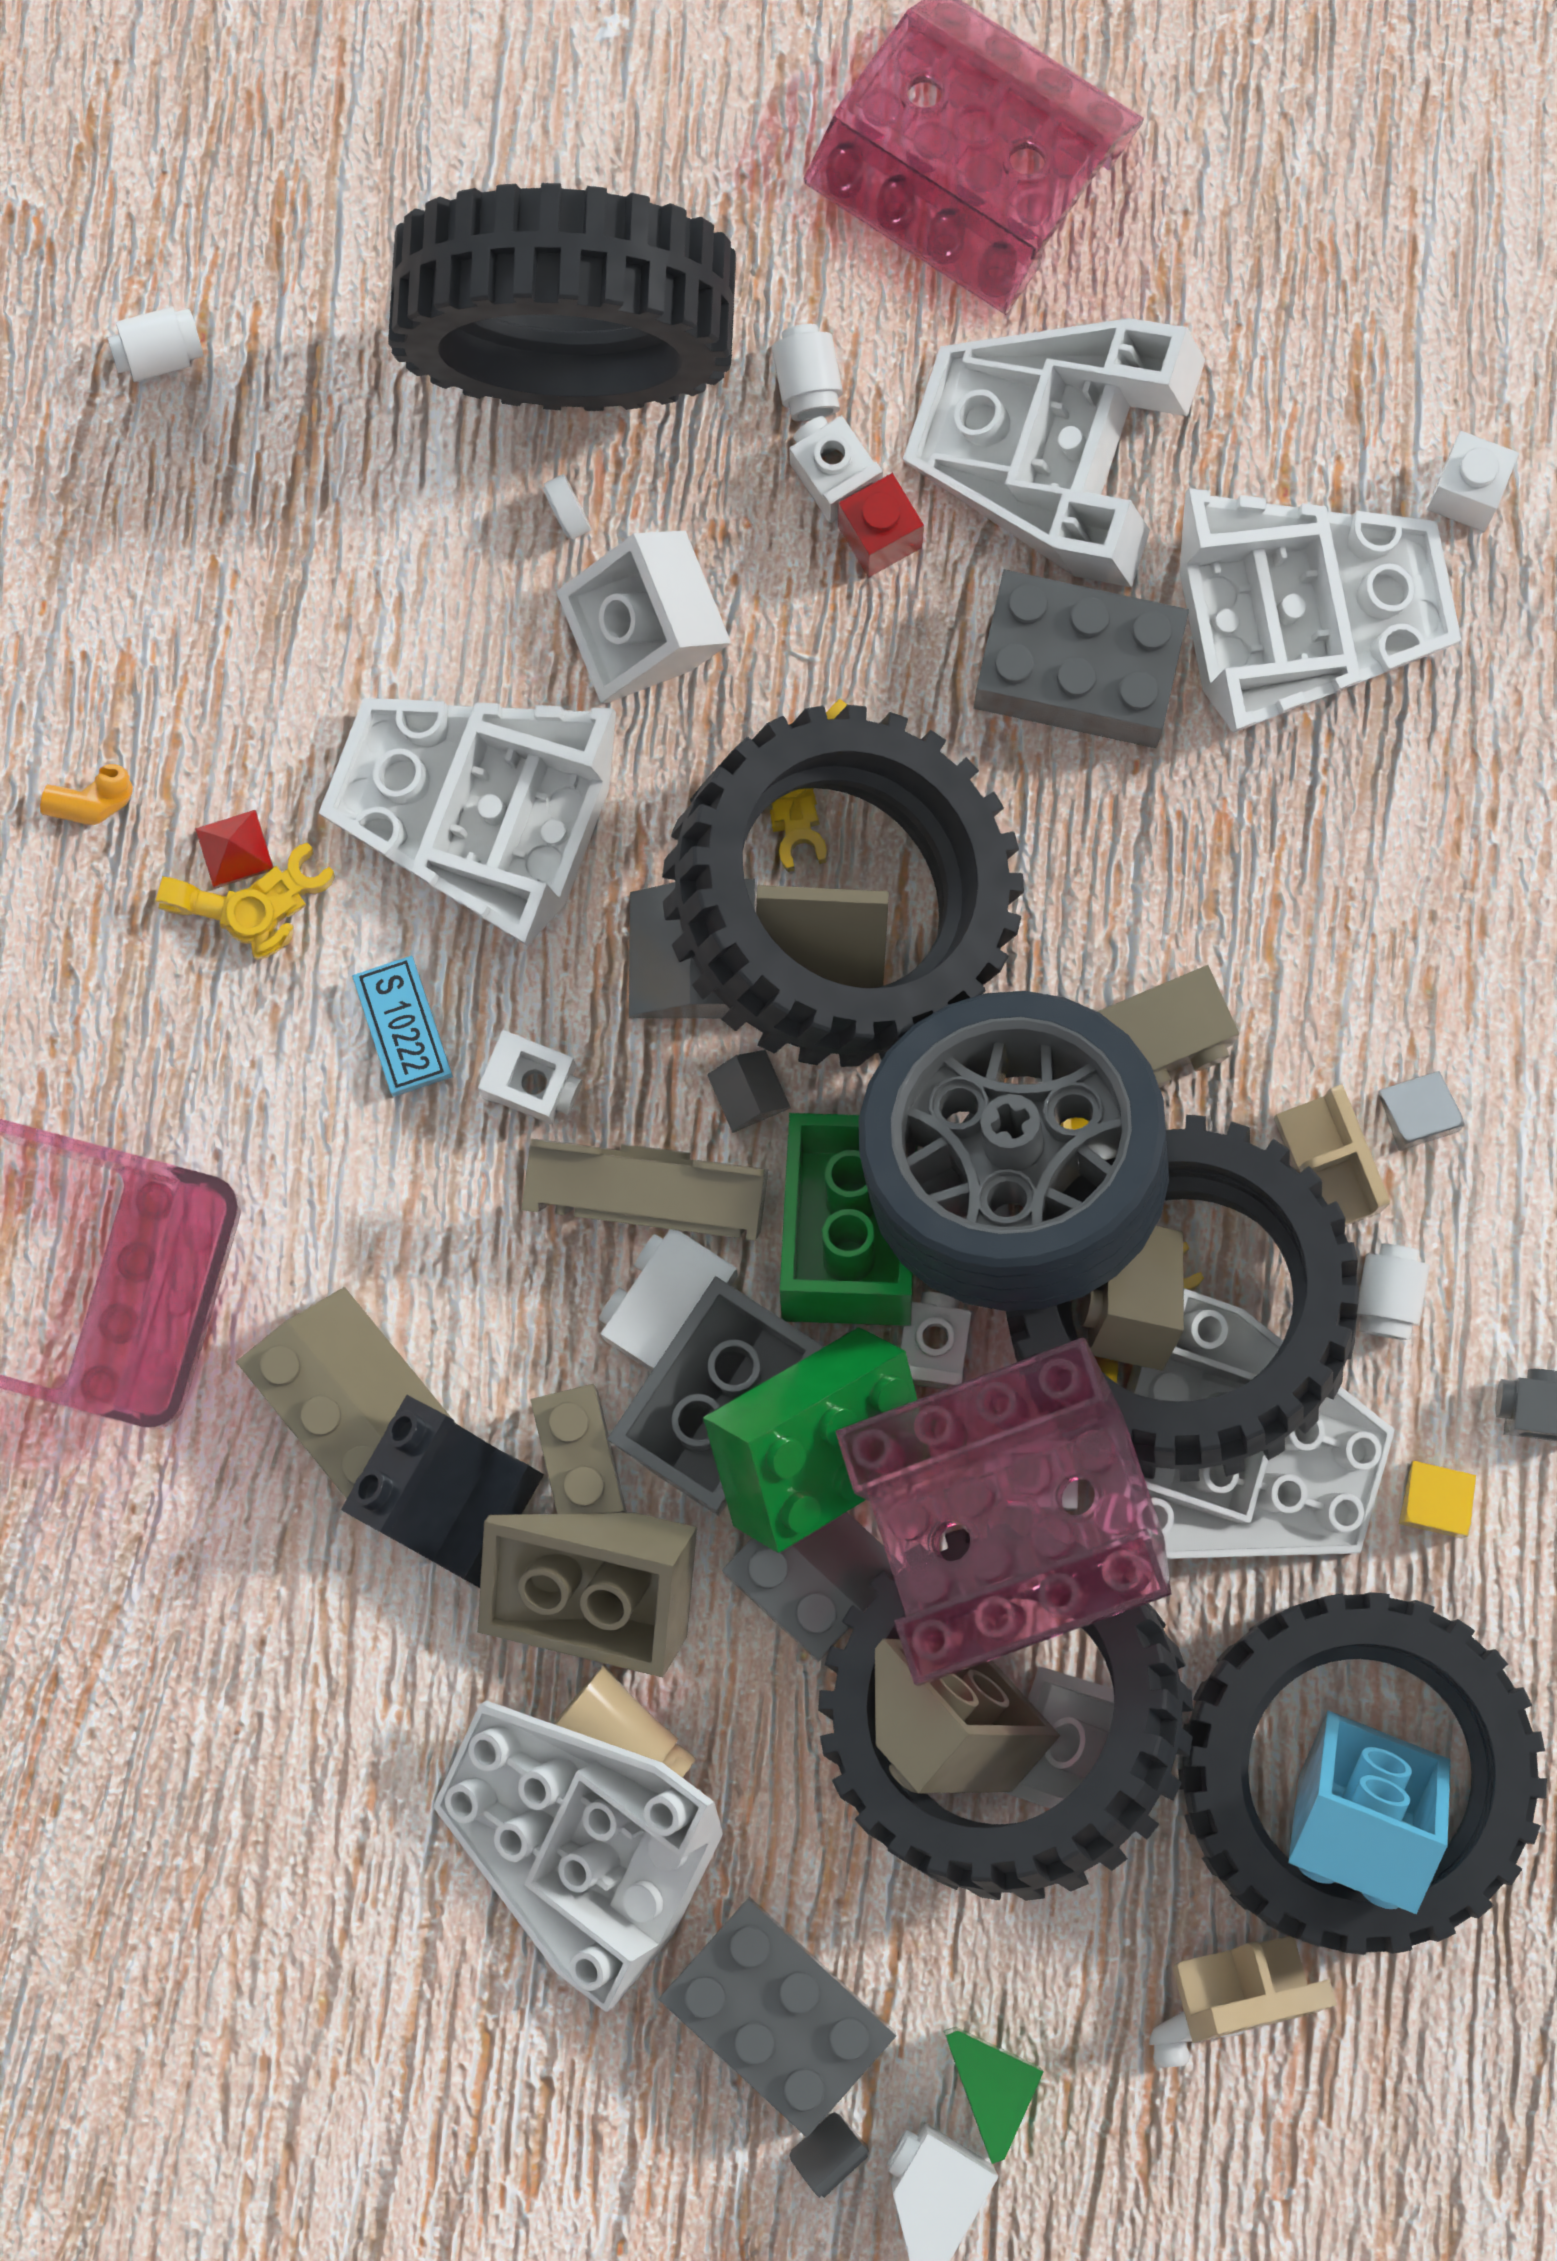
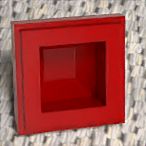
(234, 849)

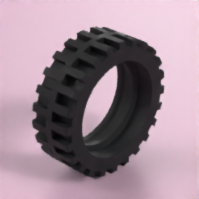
(562, 297)
(918, 791)
(1321, 1324)
(1465, 1677)
(1062, 1840)

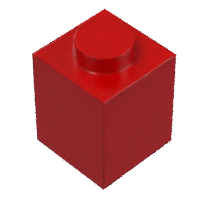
(880, 525)

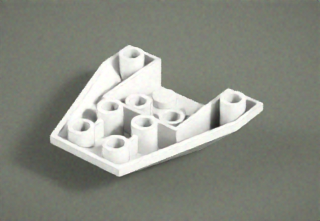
(1297, 1503)
(579, 1843)

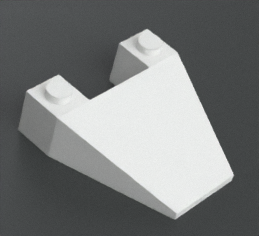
(1033, 427)

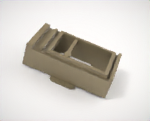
(645, 1188)

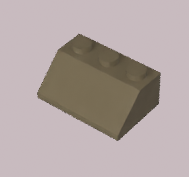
(334, 1383)
(956, 1731)

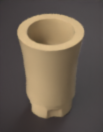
(614, 1716)

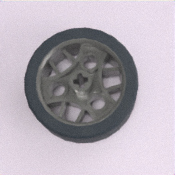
(1015, 1150)

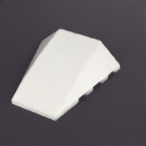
(1306, 600)
(478, 799)

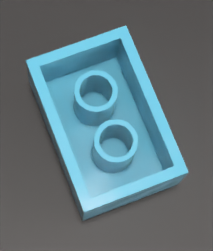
(1371, 1813)

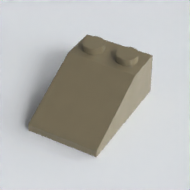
(829, 930)
(589, 1585)

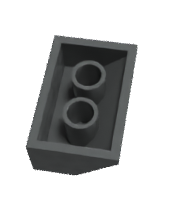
(713, 1359)

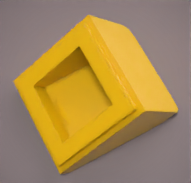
(1438, 1500)

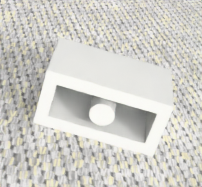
(662, 1297)

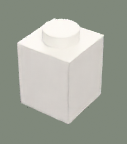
(1472, 481)

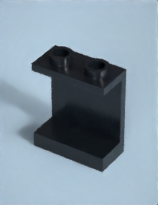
(437, 1486)

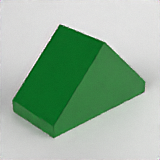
(996, 2088)

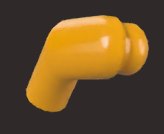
(94, 803)

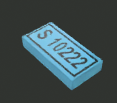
(402, 1026)

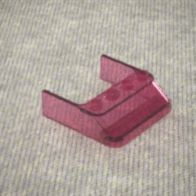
(150, 1288)

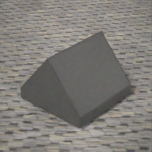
(748, 1089)

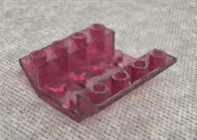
(943, 171)
(998, 1464)

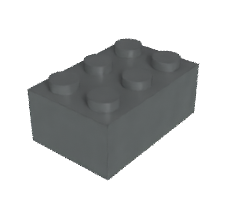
(1080, 658)
(778, 2016)

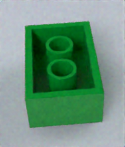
(831, 1243)
(781, 1443)

